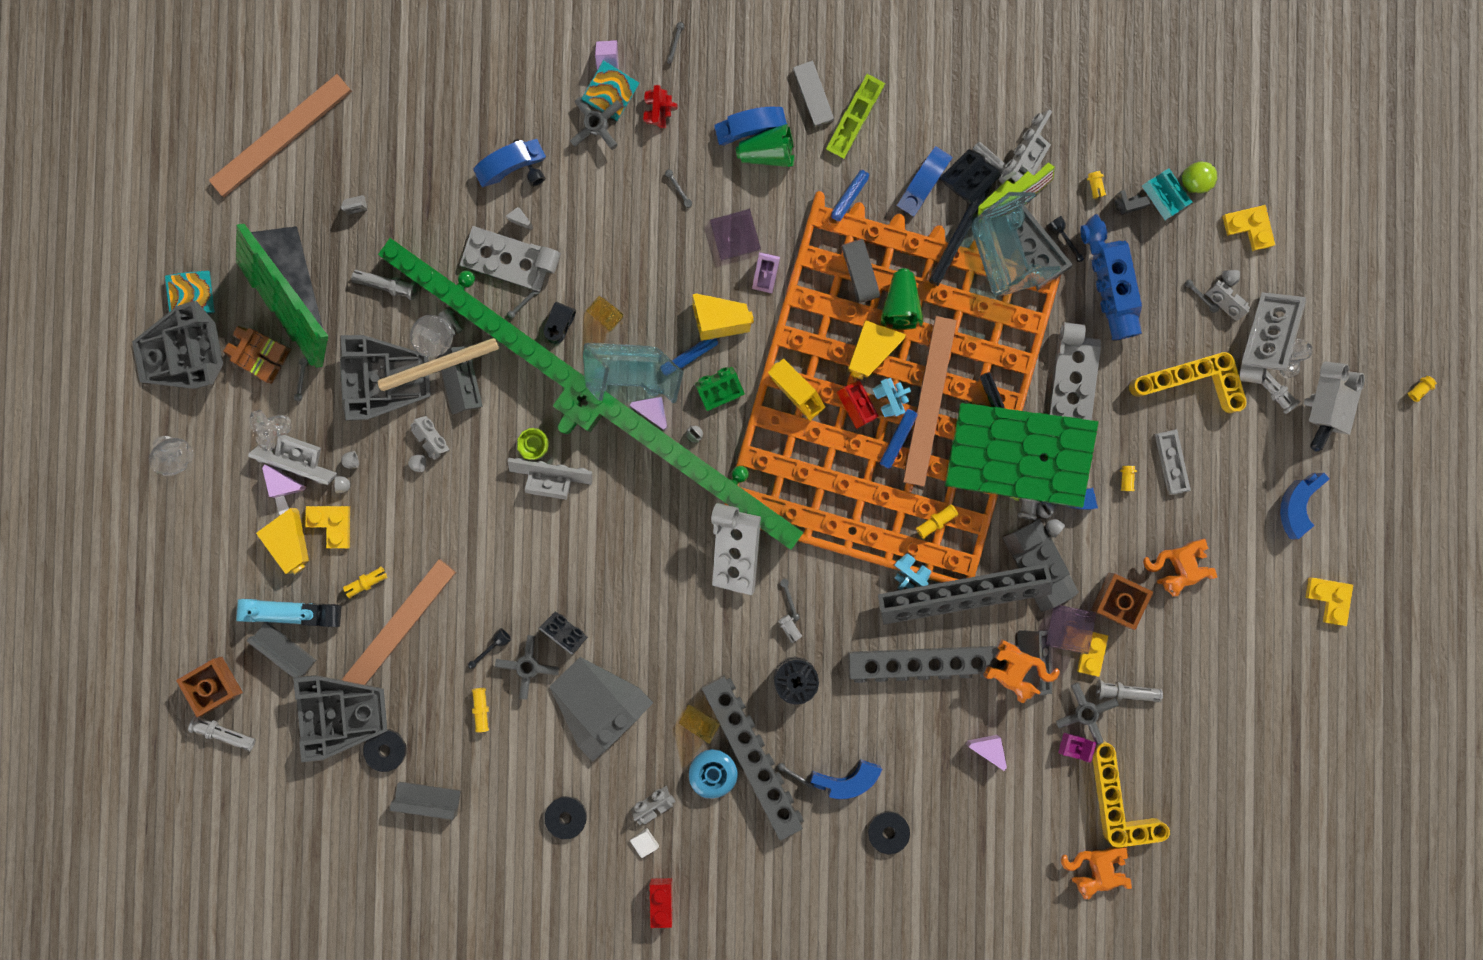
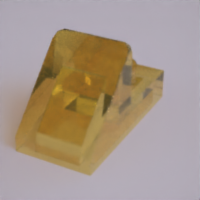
(605, 313)
(699, 723)

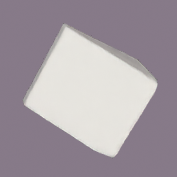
(644, 843)

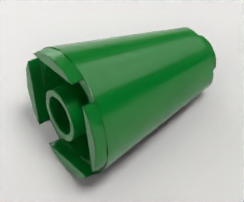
(768, 148)
(902, 302)

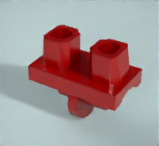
(662, 106)

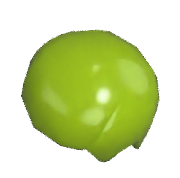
(1199, 177)
(532, 443)

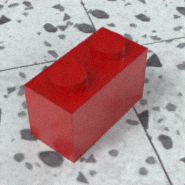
(661, 903)

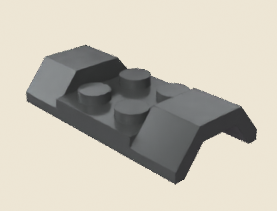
(1035, 547)

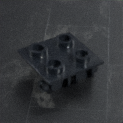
(563, 632)

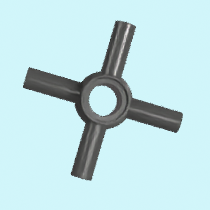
(601, 128)
(536, 668)
(1083, 704)

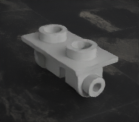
(1233, 306)
(424, 429)
(644, 810)

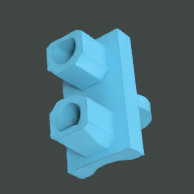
(888, 389)
(919, 578)

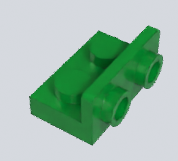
(719, 388)

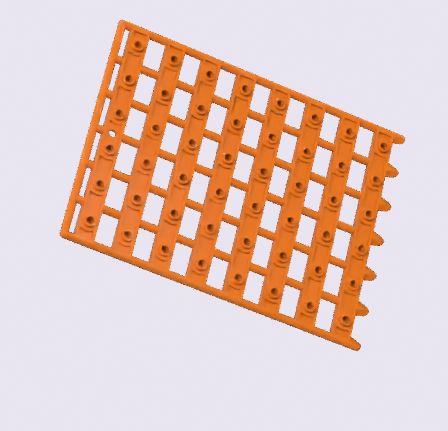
(931, 248)

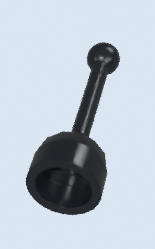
(534, 176)
(1058, 226)
(500, 639)

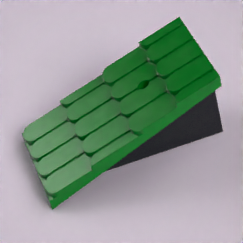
(278, 270)
(1001, 449)

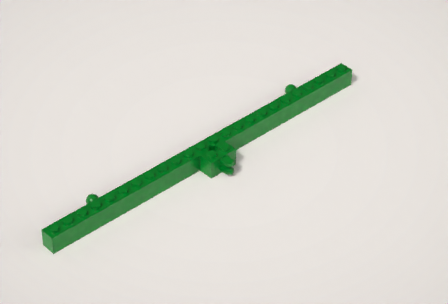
(575, 390)

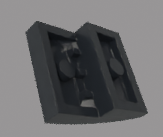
(970, 176)

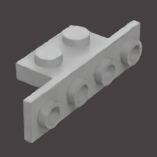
(1031, 150)
(295, 457)
(549, 479)

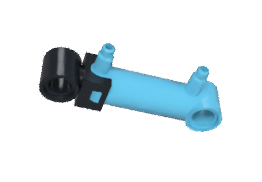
(287, 612)

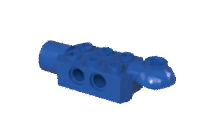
(1114, 274)

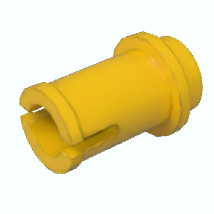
(1096, 183)
(1422, 388)
(1128, 478)

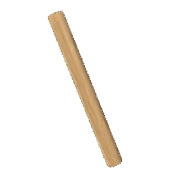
(438, 364)

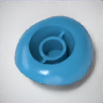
(712, 774)

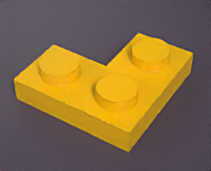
(1253, 221)
(335, 519)
(1337, 599)
(1092, 663)

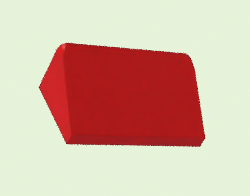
(857, 404)

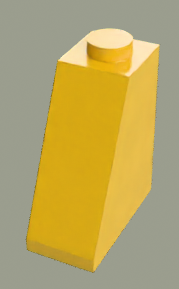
(720, 317)
(873, 348)
(796, 389)
(286, 541)

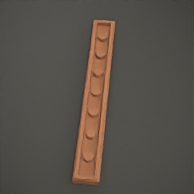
(280, 135)
(929, 401)
(400, 623)

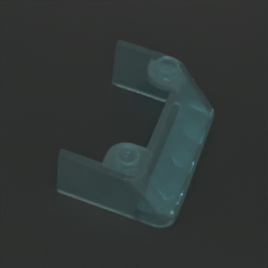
(1001, 248)
(630, 367)

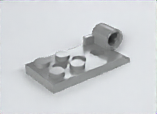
(542, 258)
(1073, 340)
(1255, 360)
(725, 520)

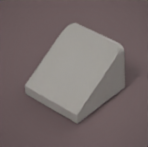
(354, 205)
(519, 218)

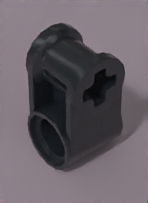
(560, 319)

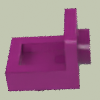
(1077, 747)

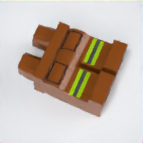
(250, 352)

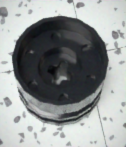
(789, 669)

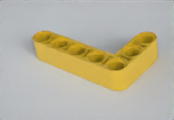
(1191, 374)
(1116, 803)

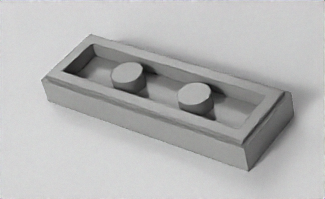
(813, 93)
(1172, 462)

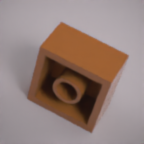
(1122, 601)
(209, 686)

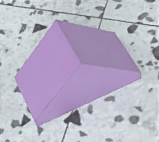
(608, 52)
(765, 272)
(653, 410)
(280, 484)
(989, 748)

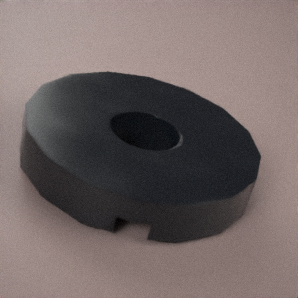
(383, 763)
(574, 808)
(897, 841)

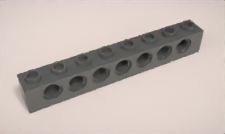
(965, 594)
(858, 660)
(782, 825)

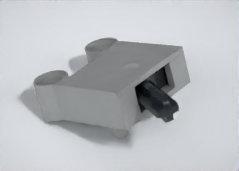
(1334, 402)

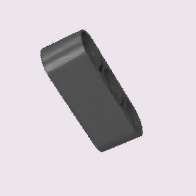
(860, 271)

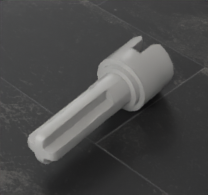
(991, 159)

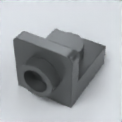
(1130, 205)

